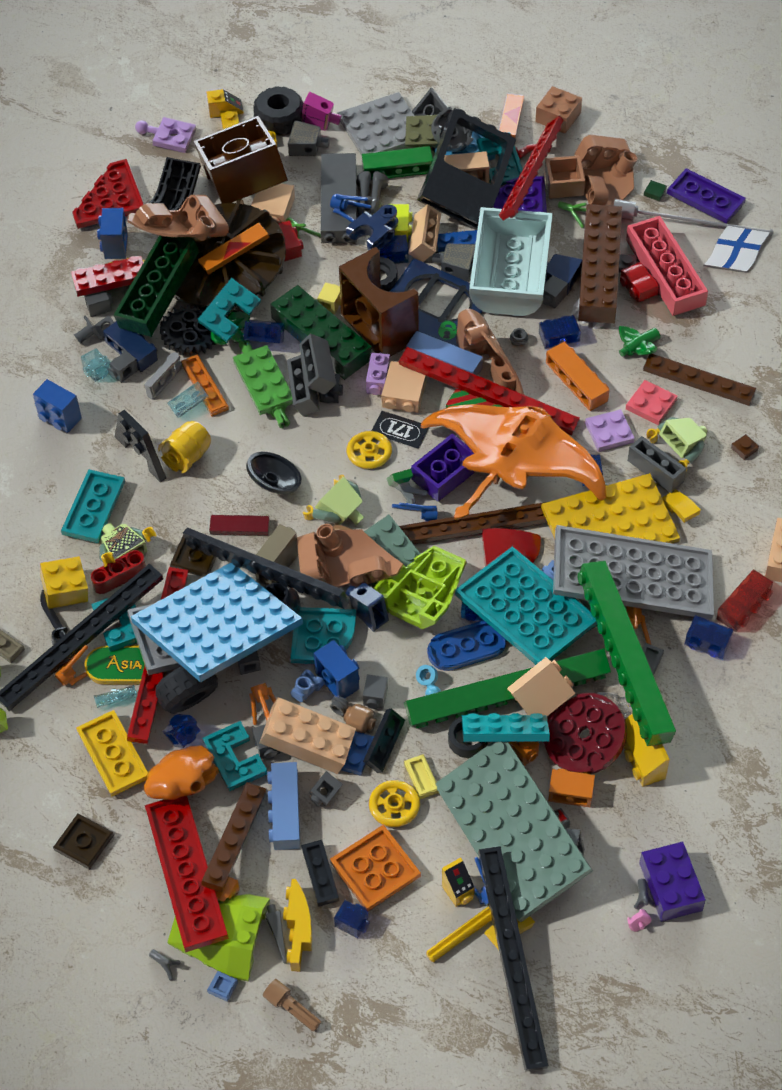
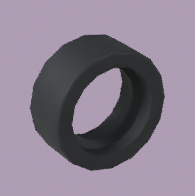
(459, 749)

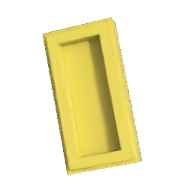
(421, 776)

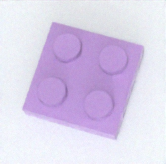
(609, 430)

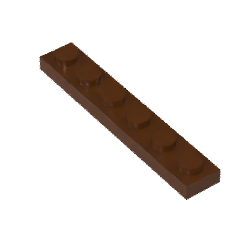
(699, 379)
(233, 837)

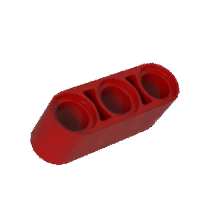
(109, 575)

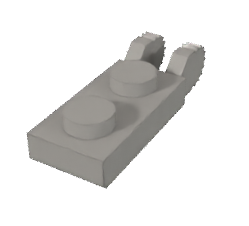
(163, 375)

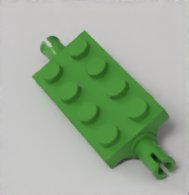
(264, 381)

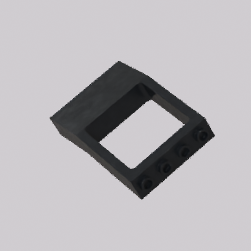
(456, 191)

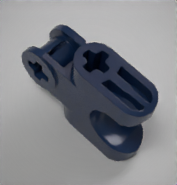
(378, 226)

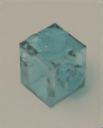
(95, 365)

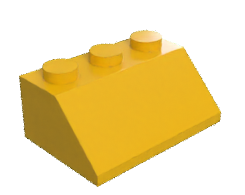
(648, 762)

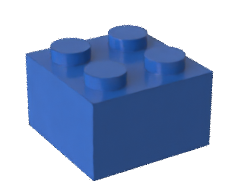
(113, 233)
(57, 406)
(337, 670)

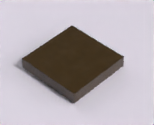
(192, 560)
(83, 841)

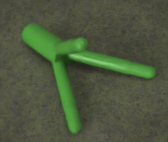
(572, 208)
(302, 227)

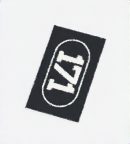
(400, 429)

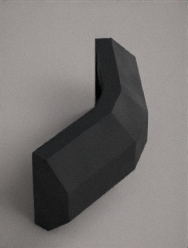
(176, 182)

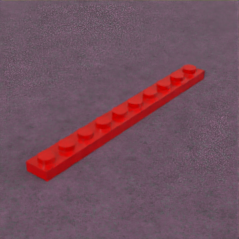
(530, 170)
(481, 387)
(146, 700)

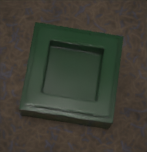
(655, 190)

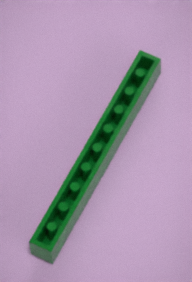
(626, 654)
(495, 691)

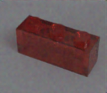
(745, 600)

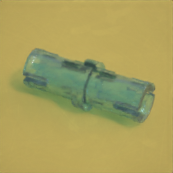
(115, 696)

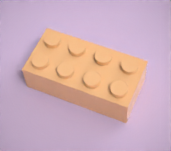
(307, 735)

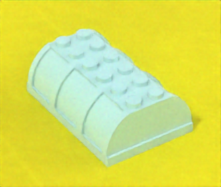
(510, 262)

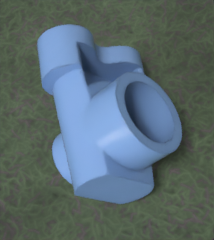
(306, 685)

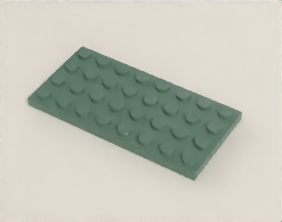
(504, 807)

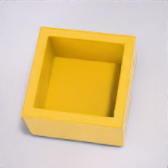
(64, 582)

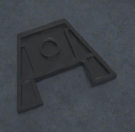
(129, 433)

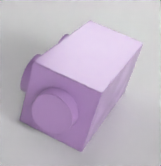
(377, 373)

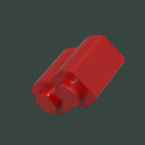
(639, 282)

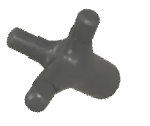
(643, 894)
(164, 962)

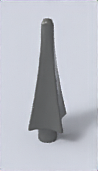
(275, 923)

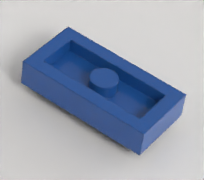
(357, 752)

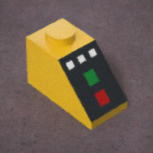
(222, 101)
(457, 883)

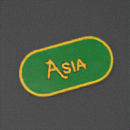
(115, 667)

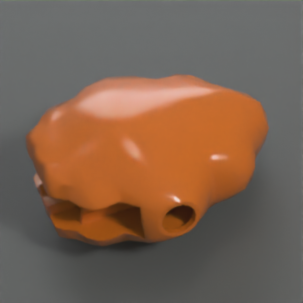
(181, 773)

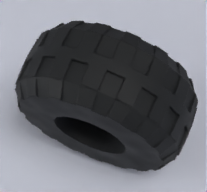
(278, 109)
(182, 690)

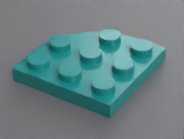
(320, 628)

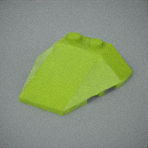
(423, 587)
(242, 921)

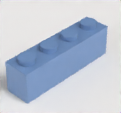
(446, 352)
(285, 806)

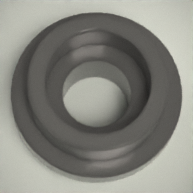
(519, 337)
(339, 705)

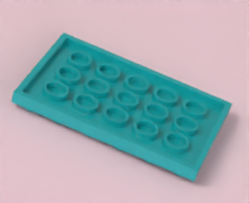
(522, 608)

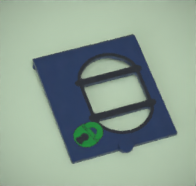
(428, 323)

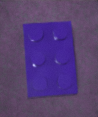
(442, 468)
(672, 881)

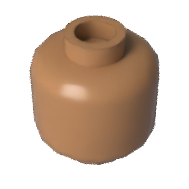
(360, 718)

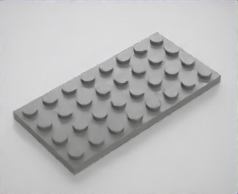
(644, 570)

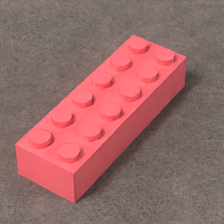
(667, 263)

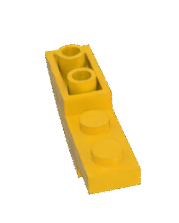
(299, 923)

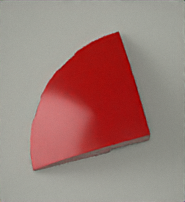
(499, 540)

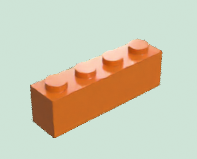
(577, 376)

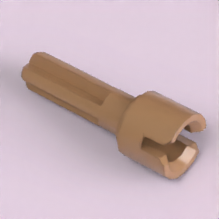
(279, 996)

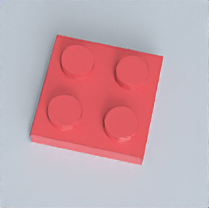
(651, 402)

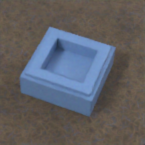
(222, 986)

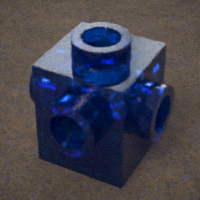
(181, 730)

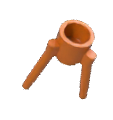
(636, 617)
(66, 672)
(260, 694)

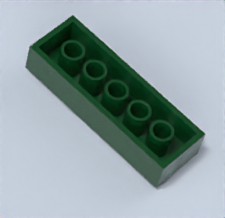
(156, 284)
(306, 315)

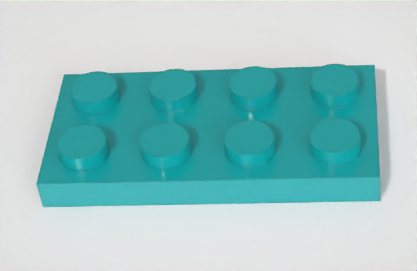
(93, 506)
(505, 728)

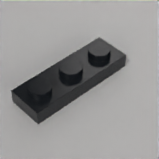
(384, 740)
(320, 873)

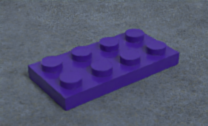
(706, 195)

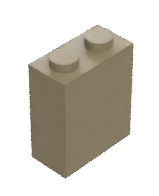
(279, 548)

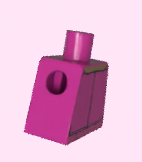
(319, 111)

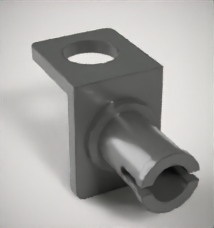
(92, 329)

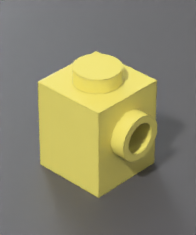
(330, 297)

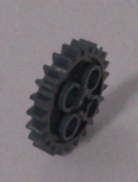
(184, 332)

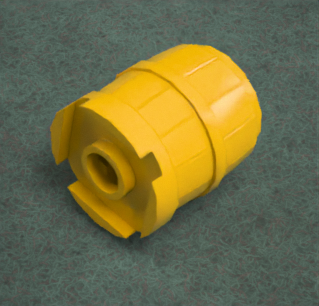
(185, 446)

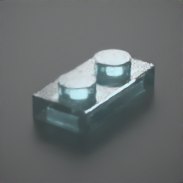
(187, 399)

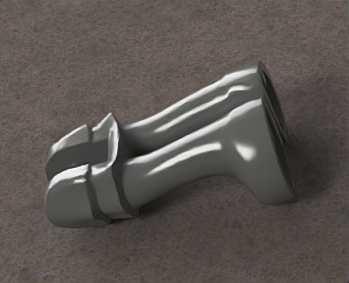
(363, 180)

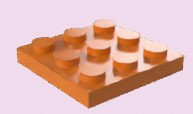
(375, 868)

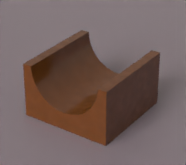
(241, 160)
(378, 316)

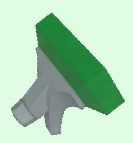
(401, 482)

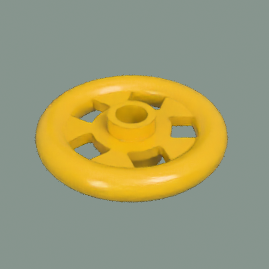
(368, 436)
(391, 787)

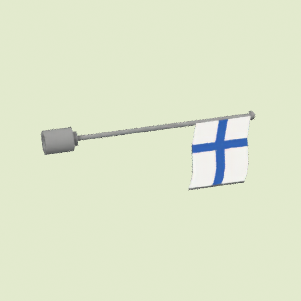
(735, 247)

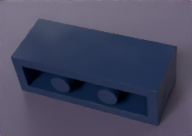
(133, 343)

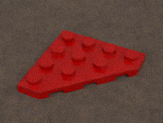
(111, 190)

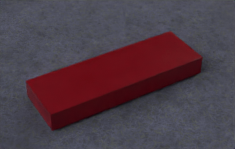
(239, 525)

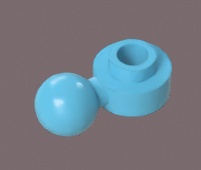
(421, 678)

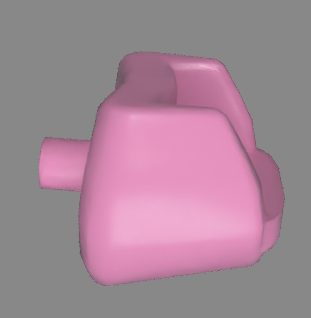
(639, 920)

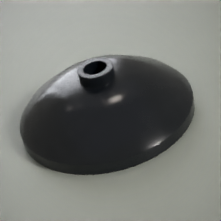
(273, 473)

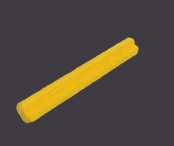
(459, 935)

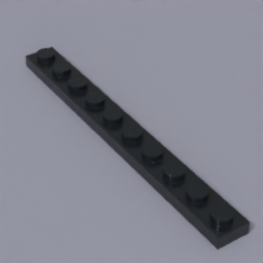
(266, 568)
(79, 636)
(513, 959)

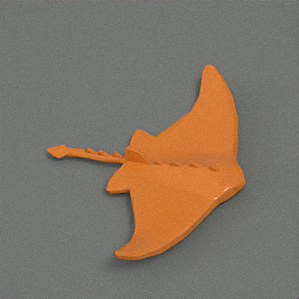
(516, 445)

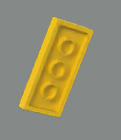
(112, 753)

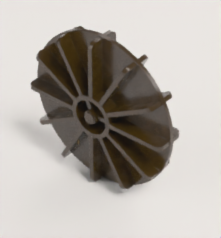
(252, 269)

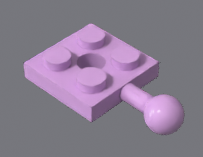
(163, 133)

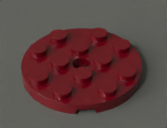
(595, 751)

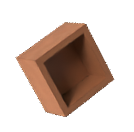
(557, 103)
(564, 177)

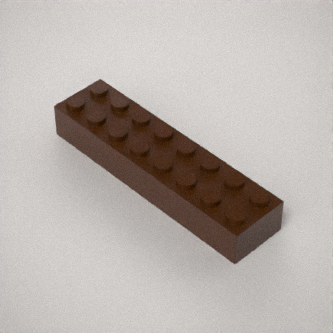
(600, 264)

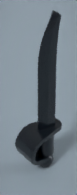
(59, 631)

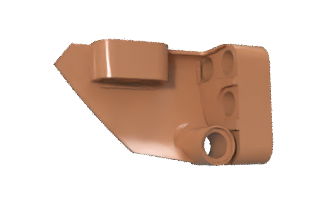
(606, 169)
(195, 219)
(478, 338)
(344, 557)

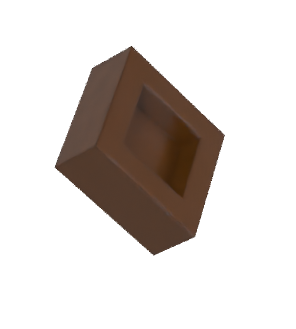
(744, 447)

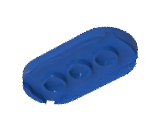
(465, 646)

